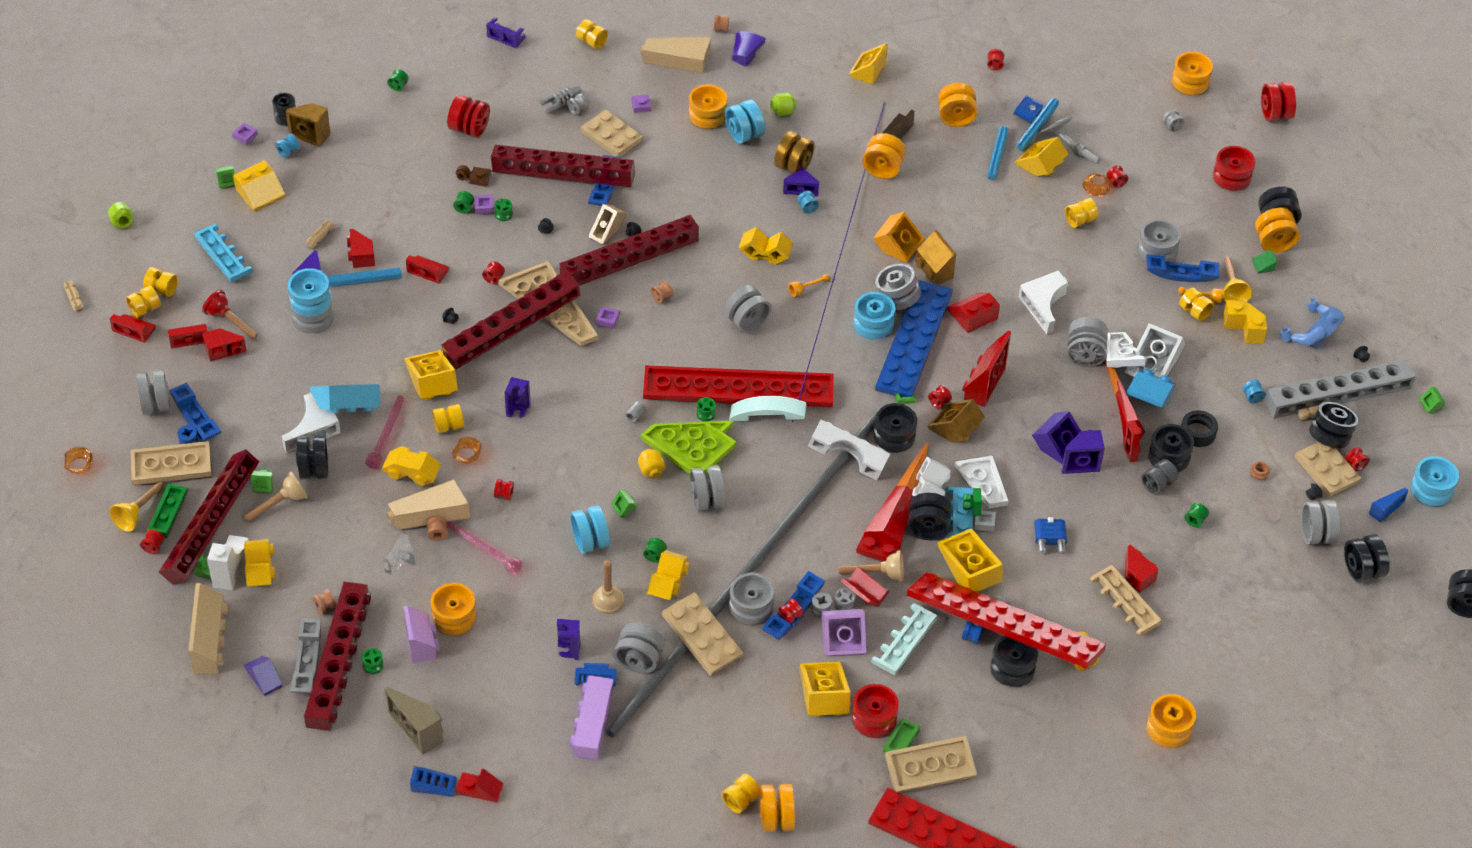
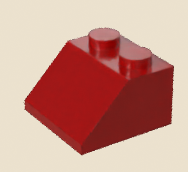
(975, 311)

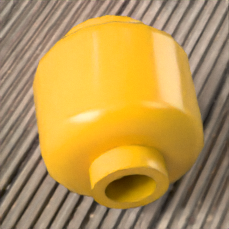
(651, 463)

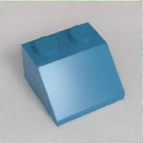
(1152, 388)

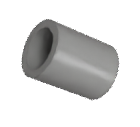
(635, 411)

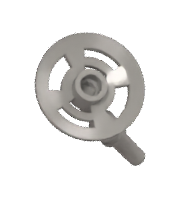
(1077, 148)

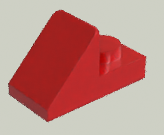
(480, 786)

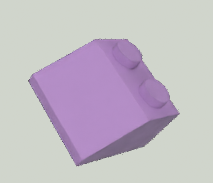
(844, 632)
(420, 635)

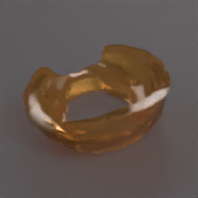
(1096, 189)
(467, 442)
(76, 453)

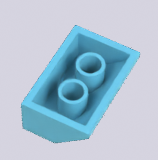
(347, 397)

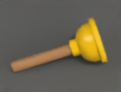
(1235, 288)
(126, 515)

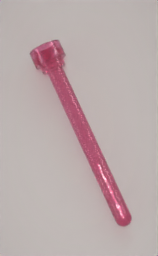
(374, 458)
(512, 564)

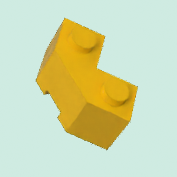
(758, 245)
(1246, 317)
(419, 467)
(258, 562)
(669, 575)

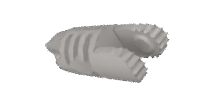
(560, 98)

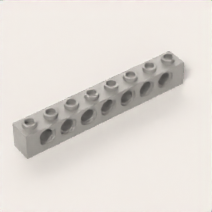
(1340, 388)

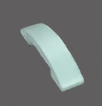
(768, 405)

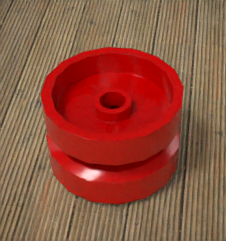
(1278, 101)
(1234, 168)
(875, 710)

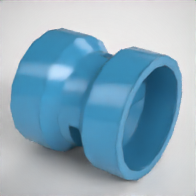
(288, 145)

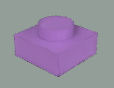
(641, 103)
(245, 133)
(484, 204)
(607, 317)

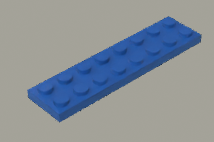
(914, 341)

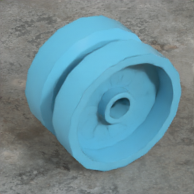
(745, 121)
(309, 292)
(874, 315)
(1434, 481)
(590, 529)

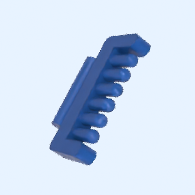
(595, 669)

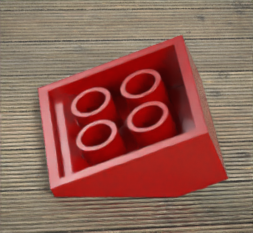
(988, 371)

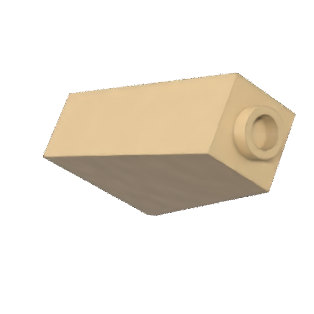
(678, 52)
(439, 501)

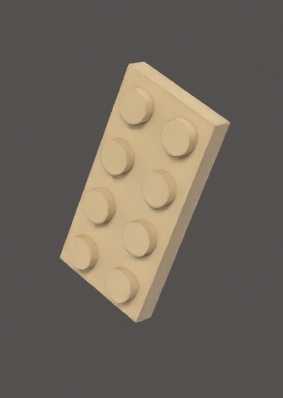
(170, 463)
(702, 633)
(930, 764)

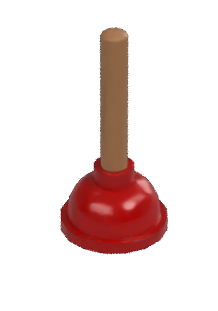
(217, 305)

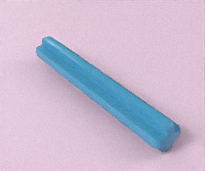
(1037, 124)
(997, 153)
(365, 276)

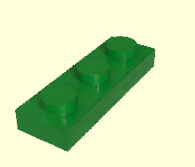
(168, 509)

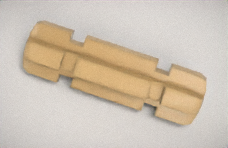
(319, 234)
(73, 295)
(1304, 413)

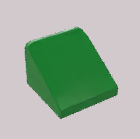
(1265, 262)

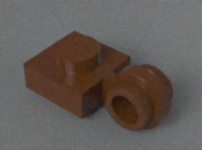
(477, 176)

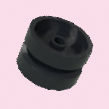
(1280, 198)
(1333, 425)
(895, 427)
(1173, 444)
(312, 457)
(929, 516)
(1366, 558)
(1460, 593)
(1013, 662)

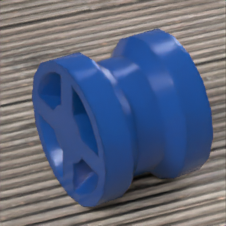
(186, 431)
(972, 632)

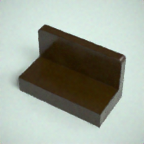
(900, 125)

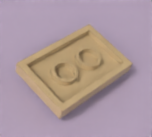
(611, 134)
(1328, 468)

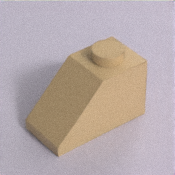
(607, 223)

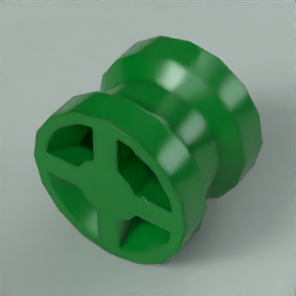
(397, 80)
(463, 202)
(503, 209)
(706, 409)
(1196, 515)
(654, 549)
(375, 656)

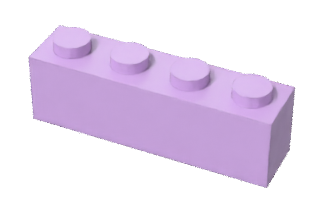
(592, 718)

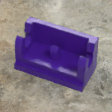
(504, 34)
(517, 397)
(569, 637)

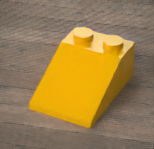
(431, 374)
(971, 561)
(825, 688)

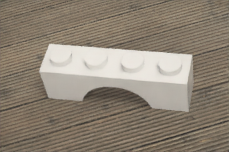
(829, 438)

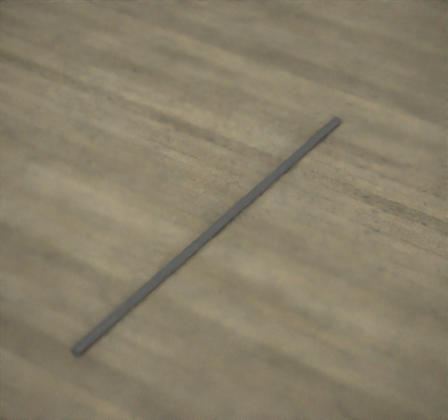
(721, 601)

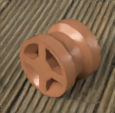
(721, 23)
(662, 292)
(437, 528)
(324, 601)

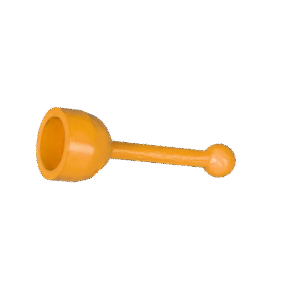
(797, 288)
(1215, 295)

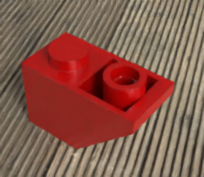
(361, 250)
(223, 343)
(1139, 570)

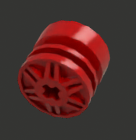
(468, 116)

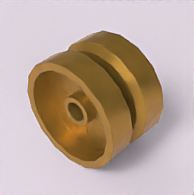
(794, 152)

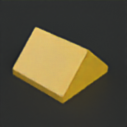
(870, 64)

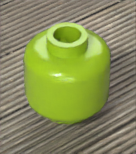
(783, 104)
(120, 215)

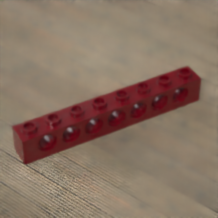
(563, 165)
(632, 250)
(511, 320)
(209, 517)
(315, 714)

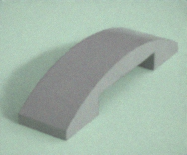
(307, 656)

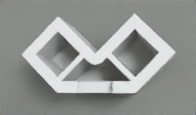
(932, 477)

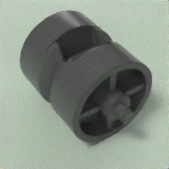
(1161, 475)

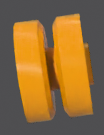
(1192, 73)
(957, 104)
(707, 106)
(884, 156)
(1277, 230)
(453, 608)
(1171, 721)
(774, 808)

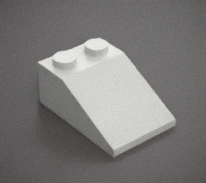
(1159, 349)

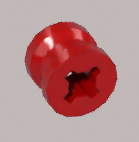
(995, 59)
(1117, 176)
(493, 272)
(939, 397)
(1357, 459)
(503, 489)
(152, 541)
(790, 611)

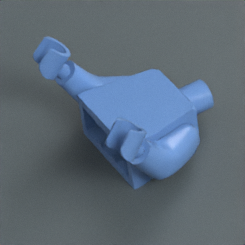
(1321, 329)

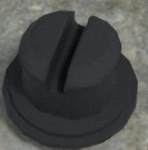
(545, 226)
(633, 229)
(450, 316)
(1361, 353)
(1314, 492)

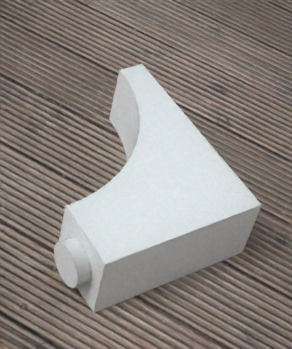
(1040, 295)
(314, 423)
(226, 561)

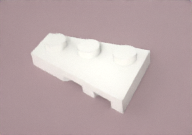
(1122, 352)
(984, 474)

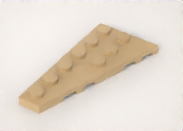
(567, 319)

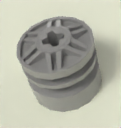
(1087, 341)

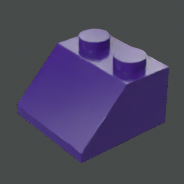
(1056, 434)
(1084, 453)

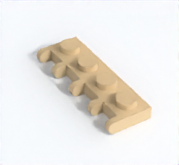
(1127, 599)

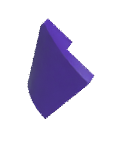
(746, 46)

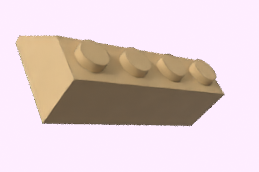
(207, 630)

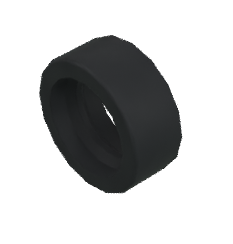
(1206, 419)

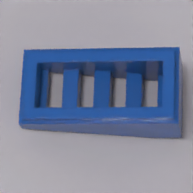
(1387, 505)
(423, 787)

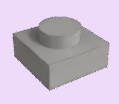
(985, 521)

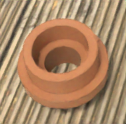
(1260, 470)

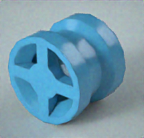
(808, 202)
(1254, 391)

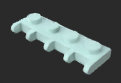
(906, 640)

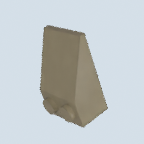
(415, 719)

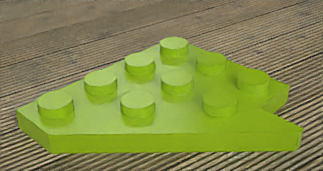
(691, 443)

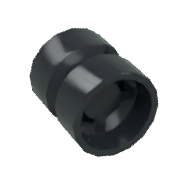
(281, 103)

